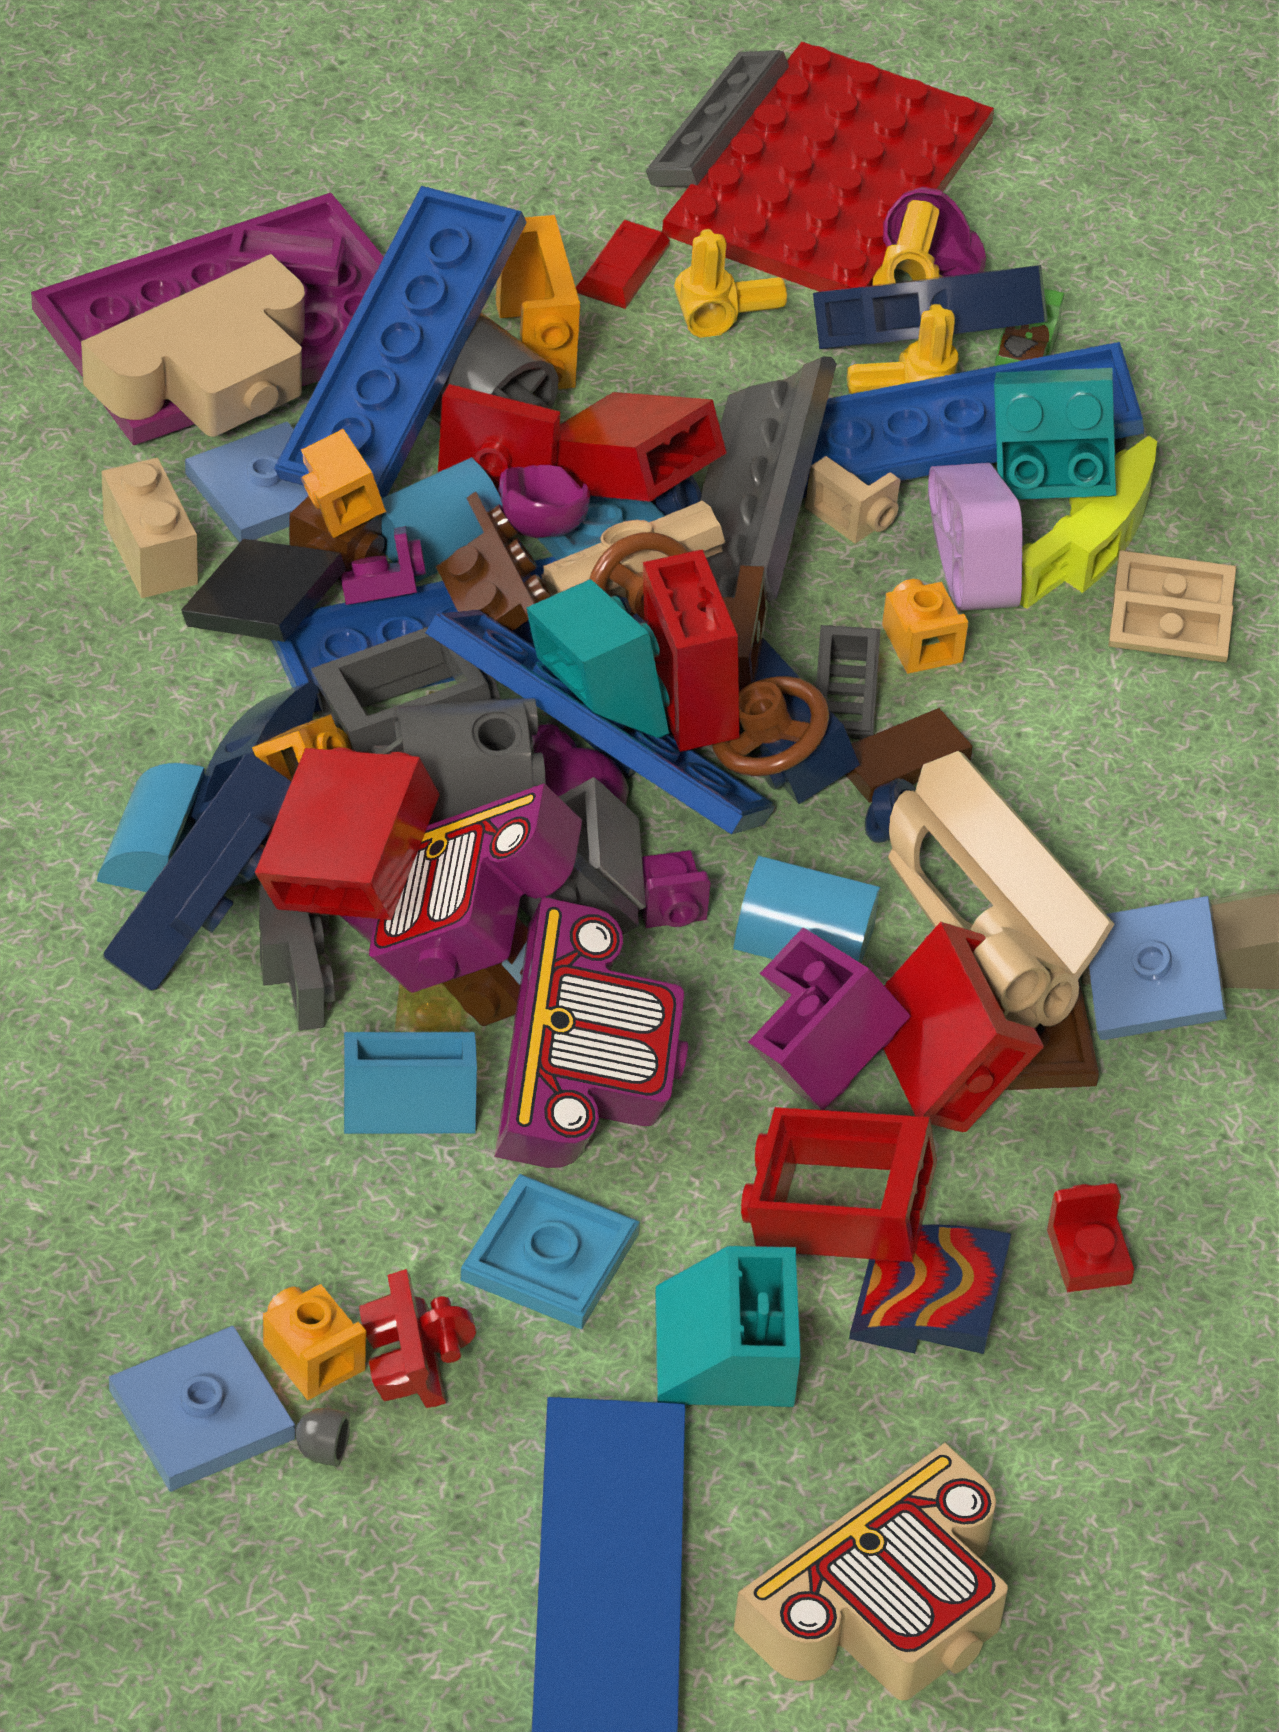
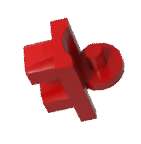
(421, 1336)

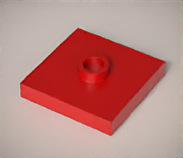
(495, 432)

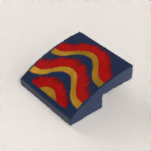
(939, 1296)

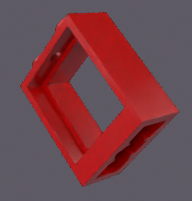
(695, 649)
(842, 1140)

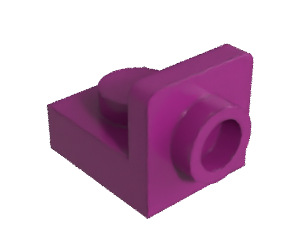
(376, 579)
(674, 890)

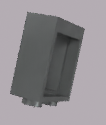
(388, 671)

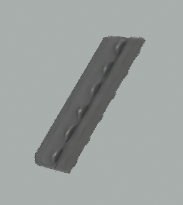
(763, 475)

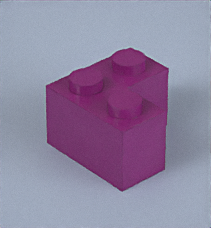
(829, 1019)

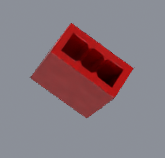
(639, 444)
(347, 833)

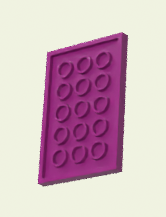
(119, 292)

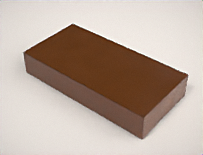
(903, 751)

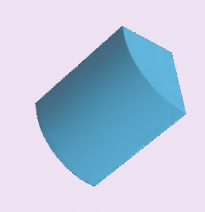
(438, 512)
(152, 825)
(790, 897)
(409, 1082)

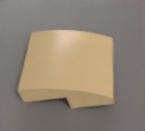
(1172, 606)

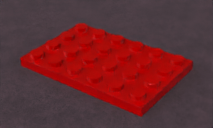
(824, 165)

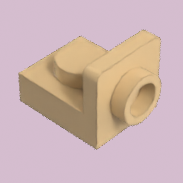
(850, 503)

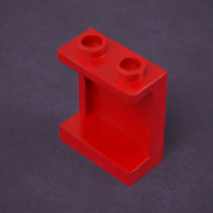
(957, 1043)

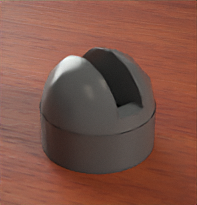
(323, 1435)

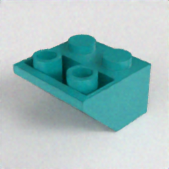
(1056, 432)
(602, 656)
(730, 1330)

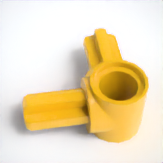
(912, 246)
(710, 295)
(922, 360)

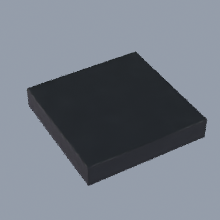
(263, 590)

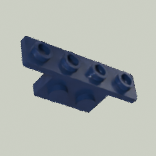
(199, 873)

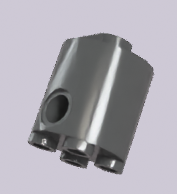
(501, 366)
(471, 749)

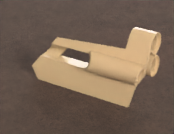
(1040, 918)

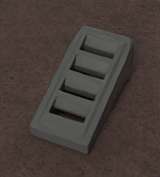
(850, 644)

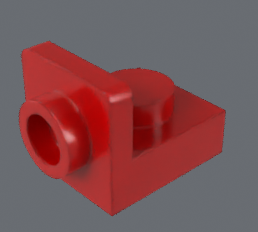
(1089, 1237)

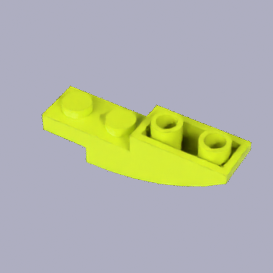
(1093, 534)

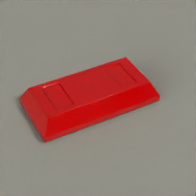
(623, 264)

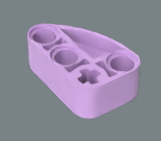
(977, 535)

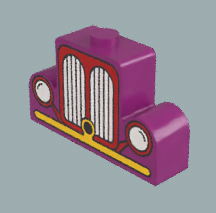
(468, 887)
(584, 1039)

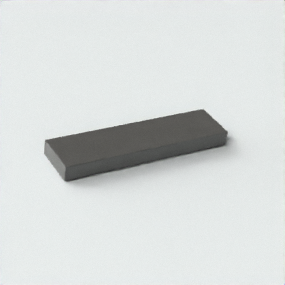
(717, 118)

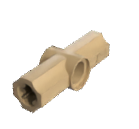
(691, 526)

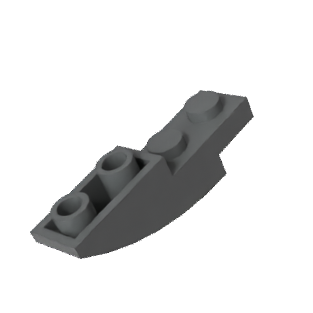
(290, 956)

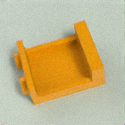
(543, 292)

